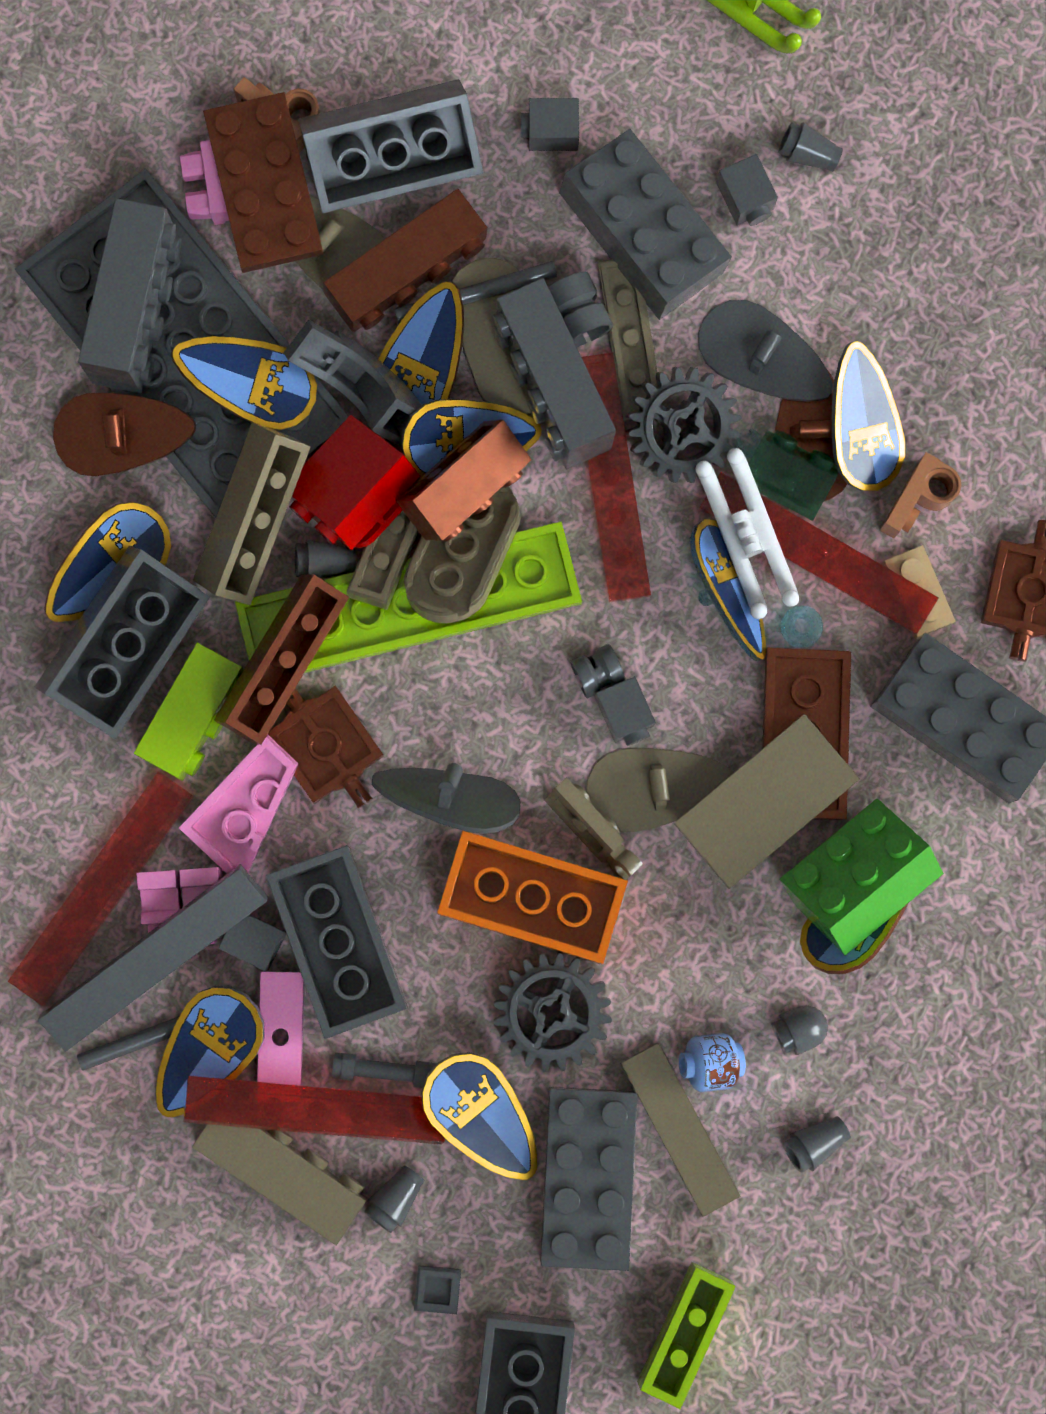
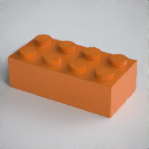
(532, 897)

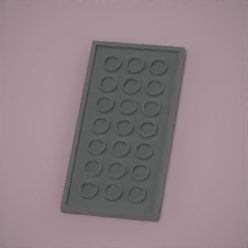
(202, 304)

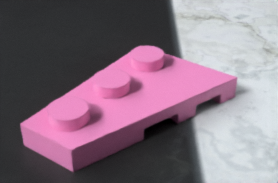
(241, 809)

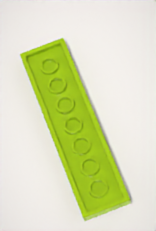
(531, 582)

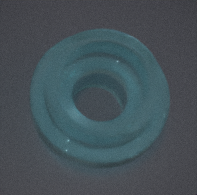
(798, 639)

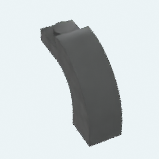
(358, 375)

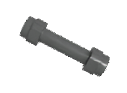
(347, 1066)

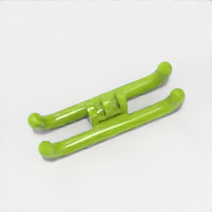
(743, 13)

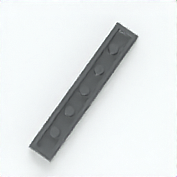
(153, 958)

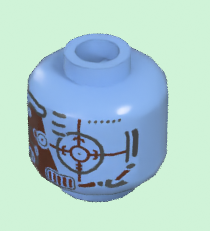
(712, 1062)

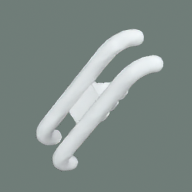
(748, 533)

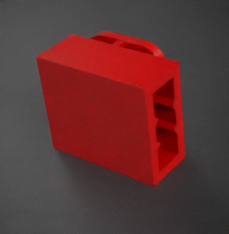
(352, 485)

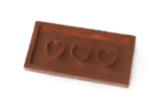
(263, 182)
(811, 685)

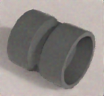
(576, 303)

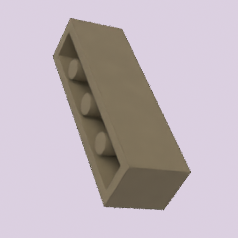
(251, 514)
(286, 1176)

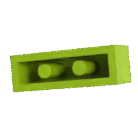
(189, 713)
(686, 1335)

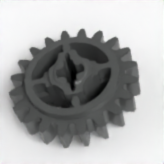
(693, 412)
(536, 1045)

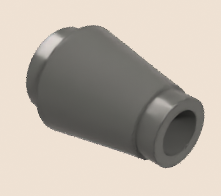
(809, 148)
(323, 559)
(814, 1144)
(394, 1199)

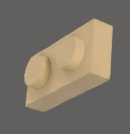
(917, 568)

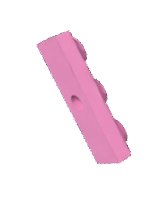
(281, 1008)

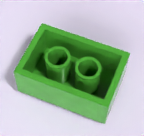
(861, 876)

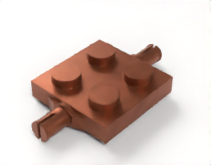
(1019, 591)
(327, 744)

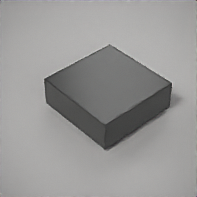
(437, 1289)

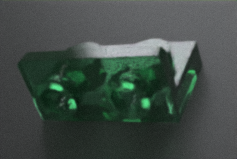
(792, 474)

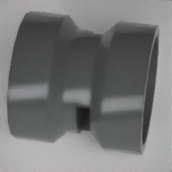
(598, 670)

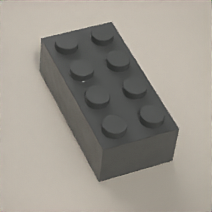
(391, 145)
(644, 223)
(130, 296)
(554, 374)
(122, 641)
(966, 718)
(337, 942)
(588, 1179)
(525, 1365)

